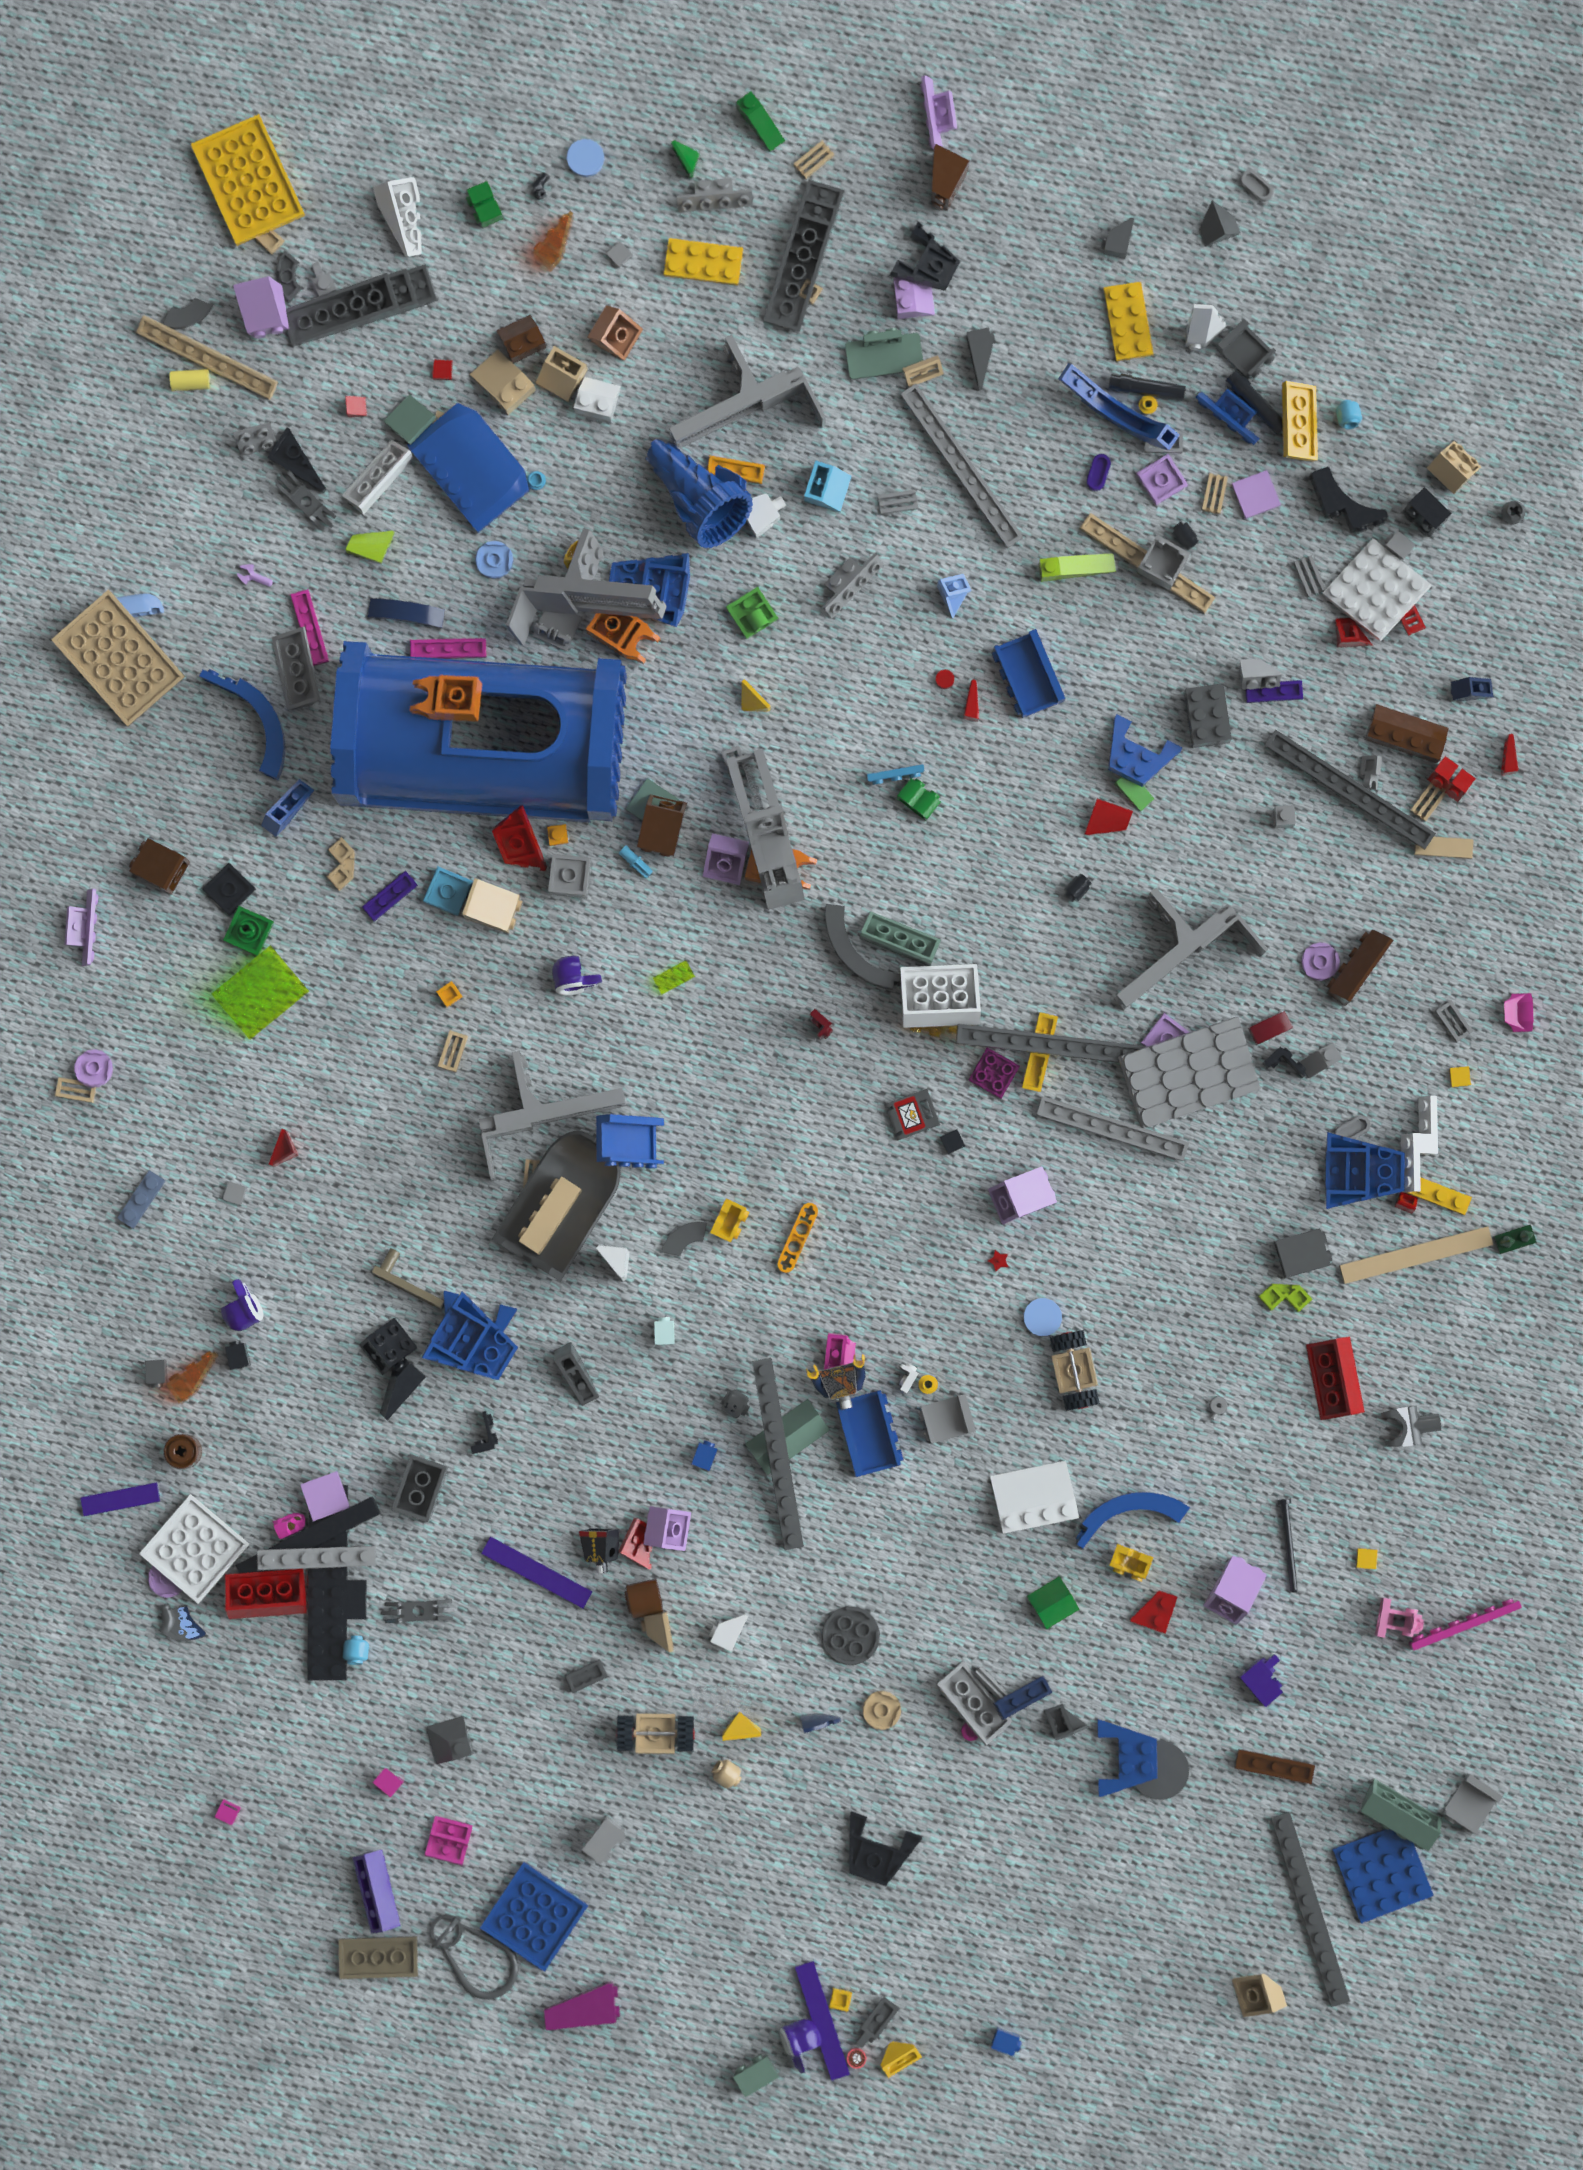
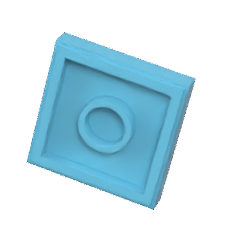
(447, 891)

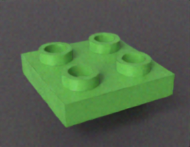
(752, 613)

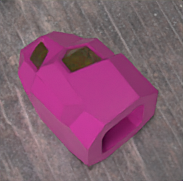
(289, 1525)

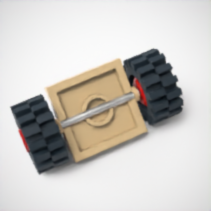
(1074, 1370)
(655, 1733)

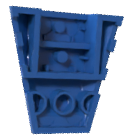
(667, 574)
(1360, 1171)
(470, 1341)

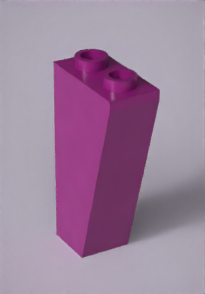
(585, 2009)

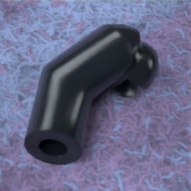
(538, 186)

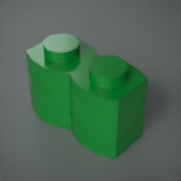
(919, 799)

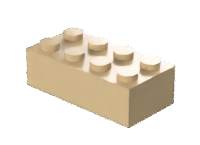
(550, 1215)

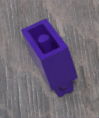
(1259, 1680)

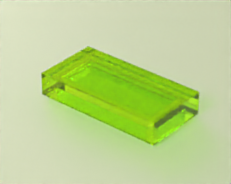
(673, 977)

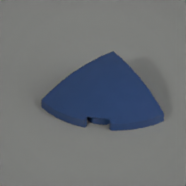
(813, 1722)

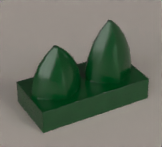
(1515, 1239)

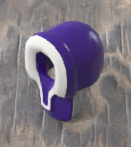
(568, 978)
(244, 1311)
(799, 2038)

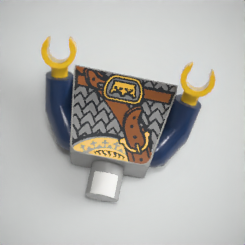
(840, 1381)

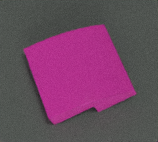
(448, 1840)

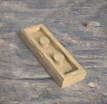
(1447, 848)

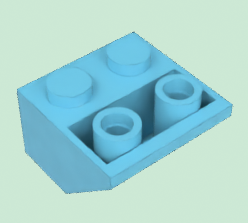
(827, 486)

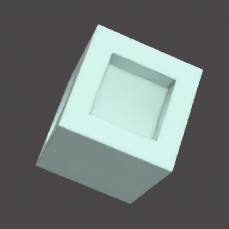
(664, 1331)

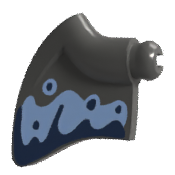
(179, 1624)

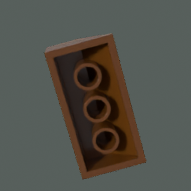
(1407, 734)
(1359, 966)

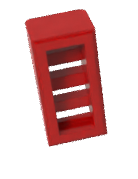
(1414, 628)
(971, 708)
(1509, 760)

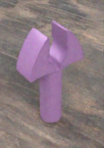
(253, 576)

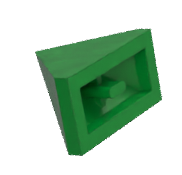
(687, 156)

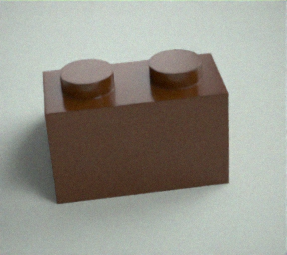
(522, 339)

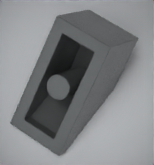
(1118, 240)

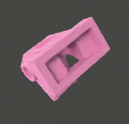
(1412, 1625)

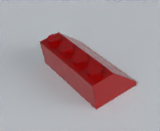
(1335, 1378)
(265, 1594)

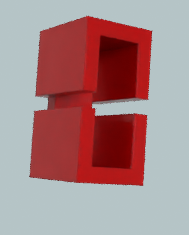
(1458, 786)

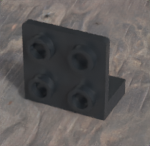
(388, 1346)

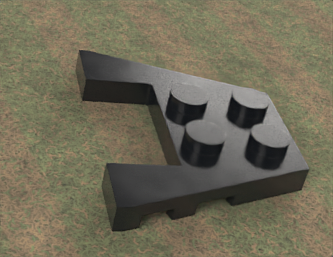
(935, 265)
(873, 1859)

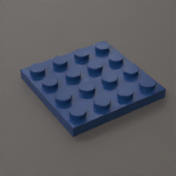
(1382, 1874)
(534, 1916)

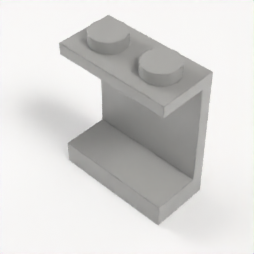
(946, 1419)
(1471, 1804)

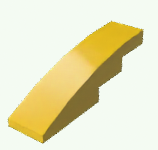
(1038, 1062)

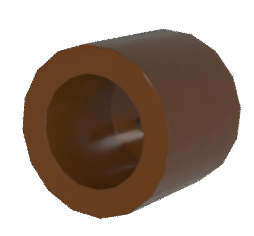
(191, 1456)
(643, 1598)

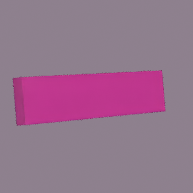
(307, 618)
(448, 648)

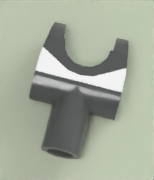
(1412, 1426)

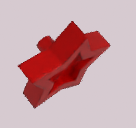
(999, 1260)

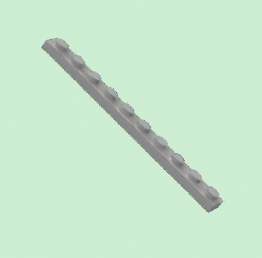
(961, 466)

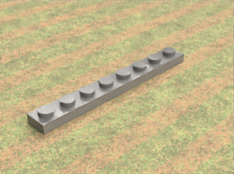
(1112, 1128)

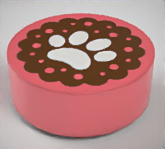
(856, 2058)

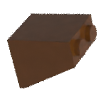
(947, 176)
(661, 826)
(159, 865)

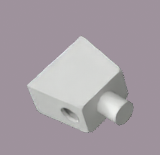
(764, 513)

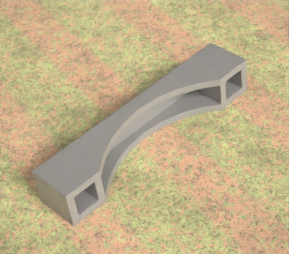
(316, 1557)

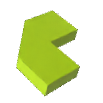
(1292, 1293)

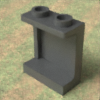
(1245, 350)
(1303, 1253)

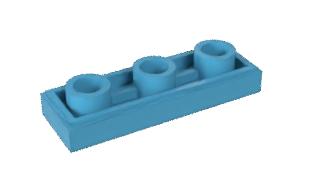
(896, 774)

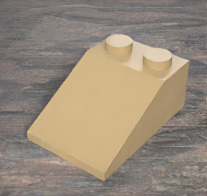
(503, 382)

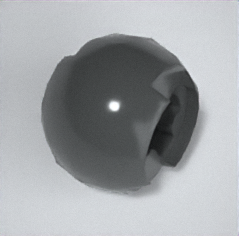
(1519, 515)

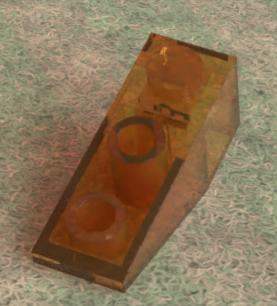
(553, 247)
(190, 1381)

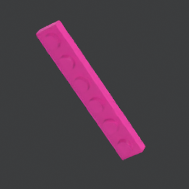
(1472, 1620)

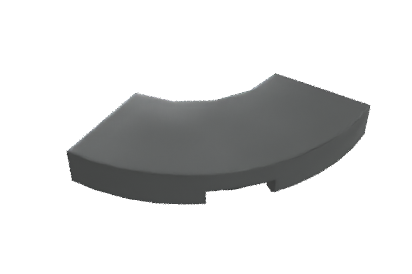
(286, 274)
(187, 316)
(683, 1237)

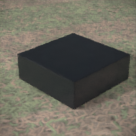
(952, 1141)

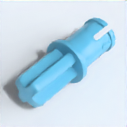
(635, 862)

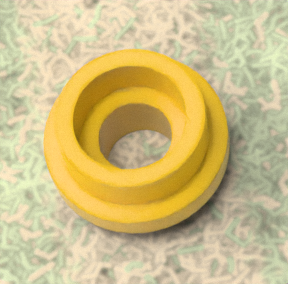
(1147, 410)
(932, 1379)

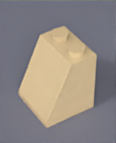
(492, 906)

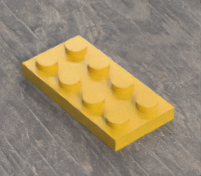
(703, 261)
(1128, 321)
(1299, 421)

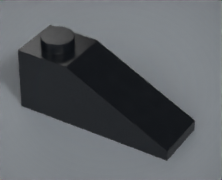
(402, 1383)

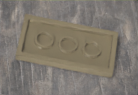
(378, 1957)

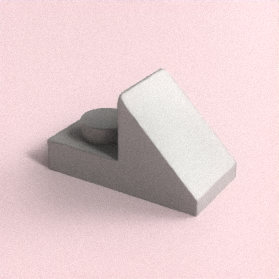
(1321, 1060)

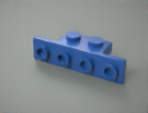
(1233, 412)

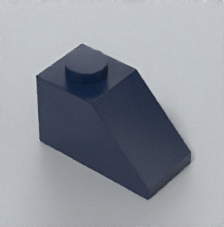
(1471, 689)

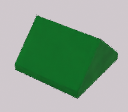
(1053, 1602)

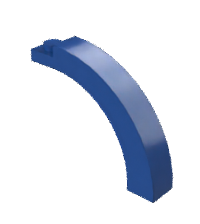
(1133, 1501)

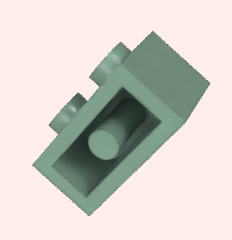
(755, 2075)

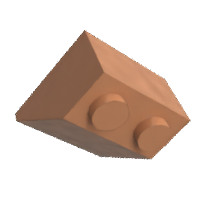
(615, 332)

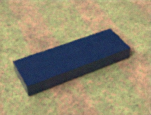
(1022, 1697)

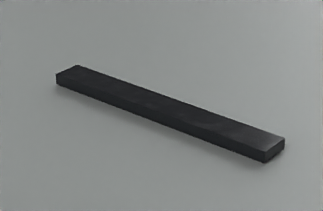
(321, 1532)

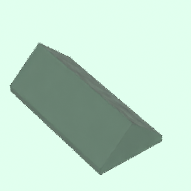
(900, 939)
(801, 1428)

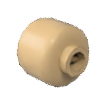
(726, 1773)

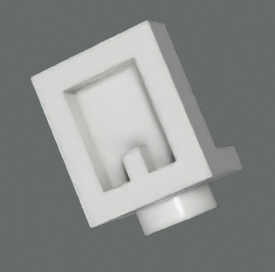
(907, 1381)

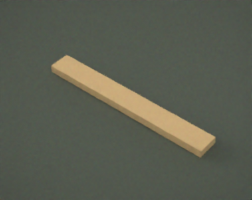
(207, 357)
(1134, 555)
(1416, 1255)

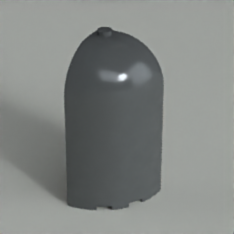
(575, 1160)

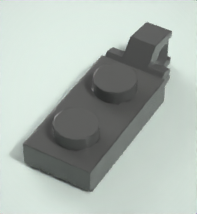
(876, 2021)

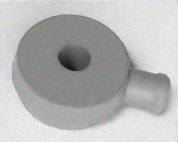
(1217, 1411)

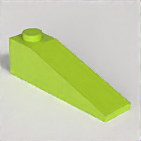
(1075, 566)

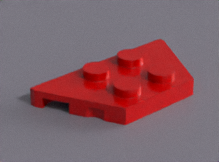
(518, 841)

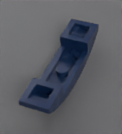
(406, 612)

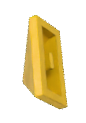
(752, 700)
(741, 1728)
(898, 2057)

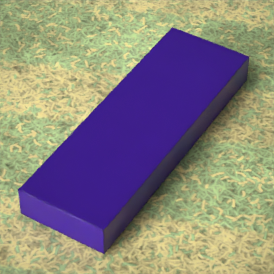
(1287, 691)
(389, 896)

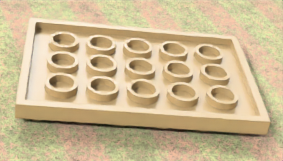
(118, 658)

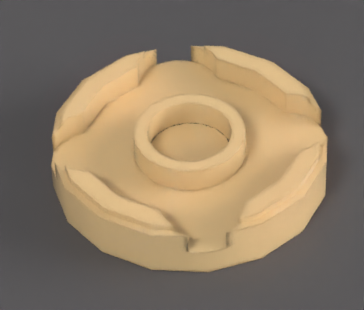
(881, 1703)

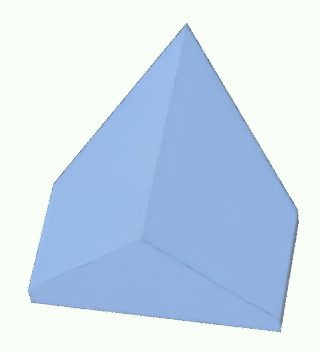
(953, 592)

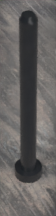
(1288, 1543)

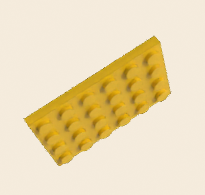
(247, 179)

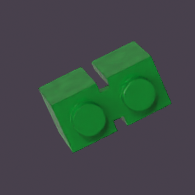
(484, 204)

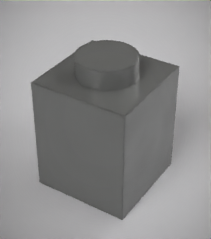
(156, 1373)

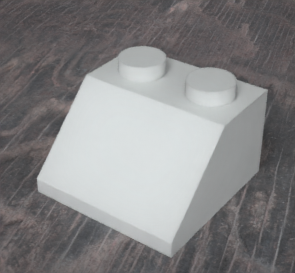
(596, 399)

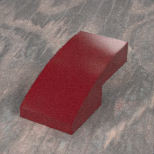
(1270, 1028)

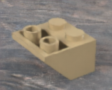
(561, 374)
(1454, 467)

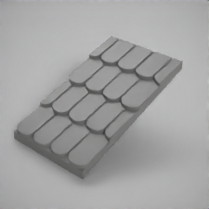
(1189, 1072)

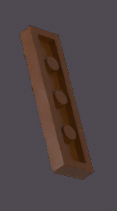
(1274, 1766)

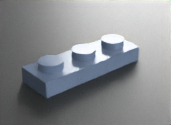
(141, 1199)

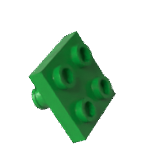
(248, 931)

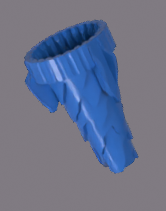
(708, 503)

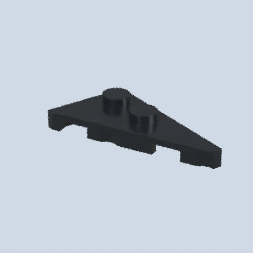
(290, 456)

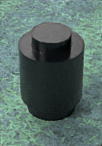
(1185, 535)
(1077, 888)

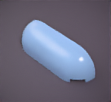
(141, 604)

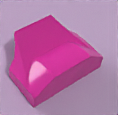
(1519, 1012)
(838, 1350)

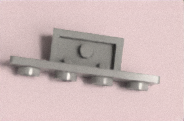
(714, 195)
(849, 581)

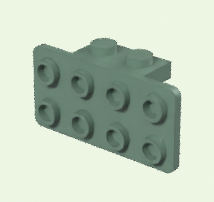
(883, 353)

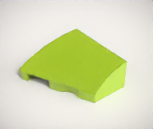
(370, 545)

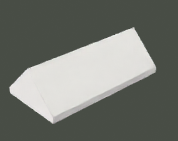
(378, 476)
(617, 1258)

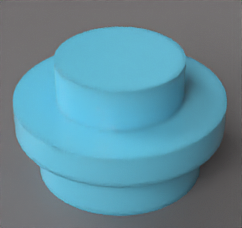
(536, 480)

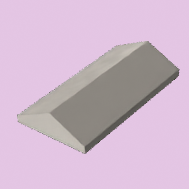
(298, 669)
(972, 1704)

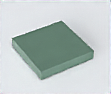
(410, 419)
(638, 803)

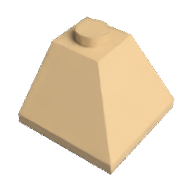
(658, 1630)
(1258, 1995)

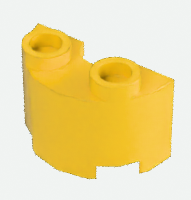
(728, 1220)
(1131, 1561)

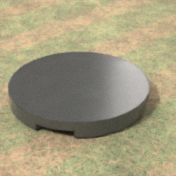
(850, 1635)
(1171, 1770)

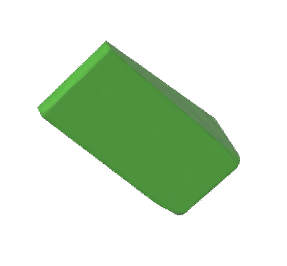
(1136, 794)

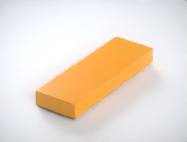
(749, 471)

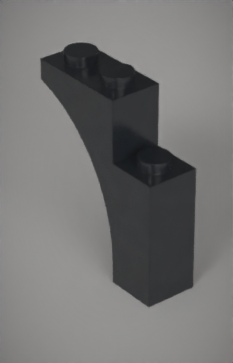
(1334, 501)

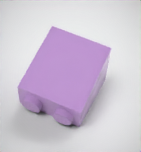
(262, 306)
(1022, 1195)
(1235, 1590)

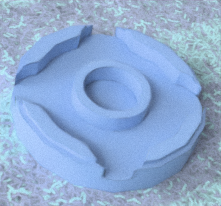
(585, 157)
(494, 565)
(1042, 1317)

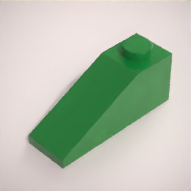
(759, 121)

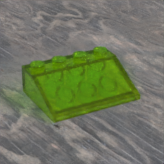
(260, 992)

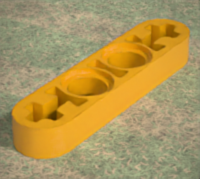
(800, 1239)

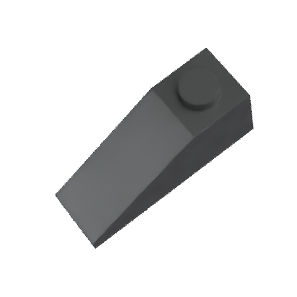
(980, 347)
(575, 1373)

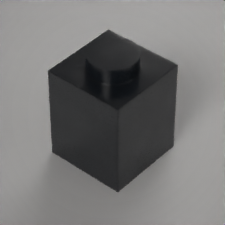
(237, 1355)

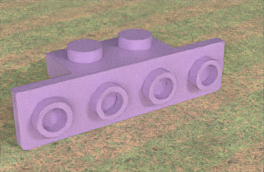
(939, 111)
(80, 927)

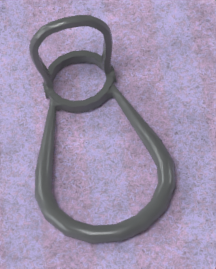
(461, 1977)

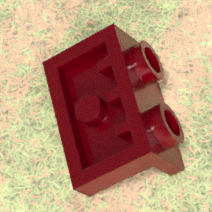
(820, 1021)

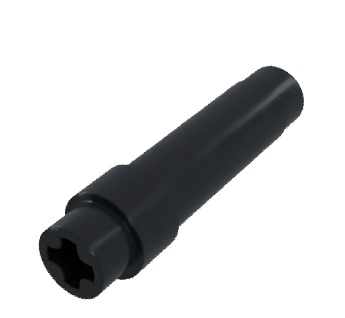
(1127, 384)
(1243, 387)

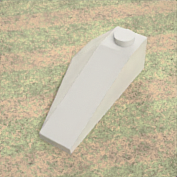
(397, 204)
(1203, 326)

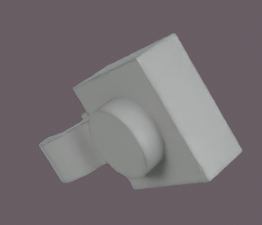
(323, 282)
(1370, 769)

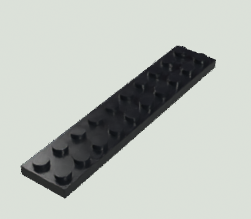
(327, 1614)

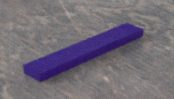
(537, 1572)
(823, 2020)

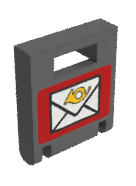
(909, 1116)

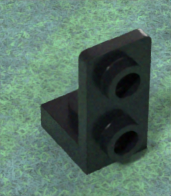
(1274, 1059)
(481, 1445)

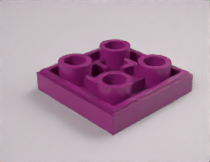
(994, 1073)

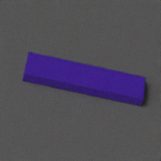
(120, 1499)

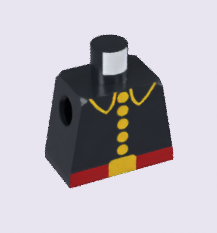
(600, 1546)

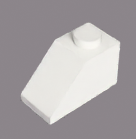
(727, 1632)

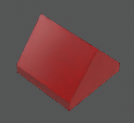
(1406, 1202)

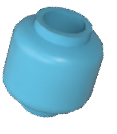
(1348, 414)
(355, 1650)

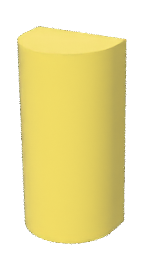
(189, 380)

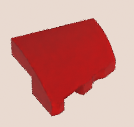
(1108, 818)

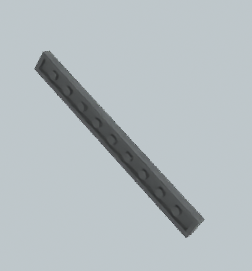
(1350, 789)
(1042, 1043)
(777, 1453)
(1310, 1909)

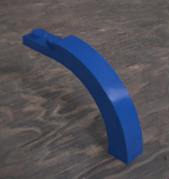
(1130, 421)
(275, 740)

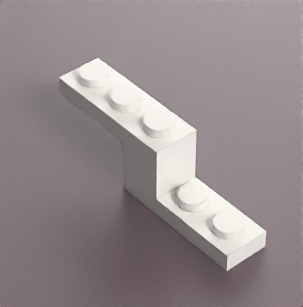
(1420, 1143)

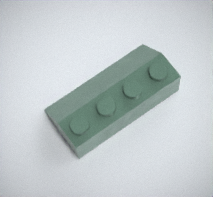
(1401, 1815)

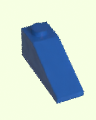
(286, 808)

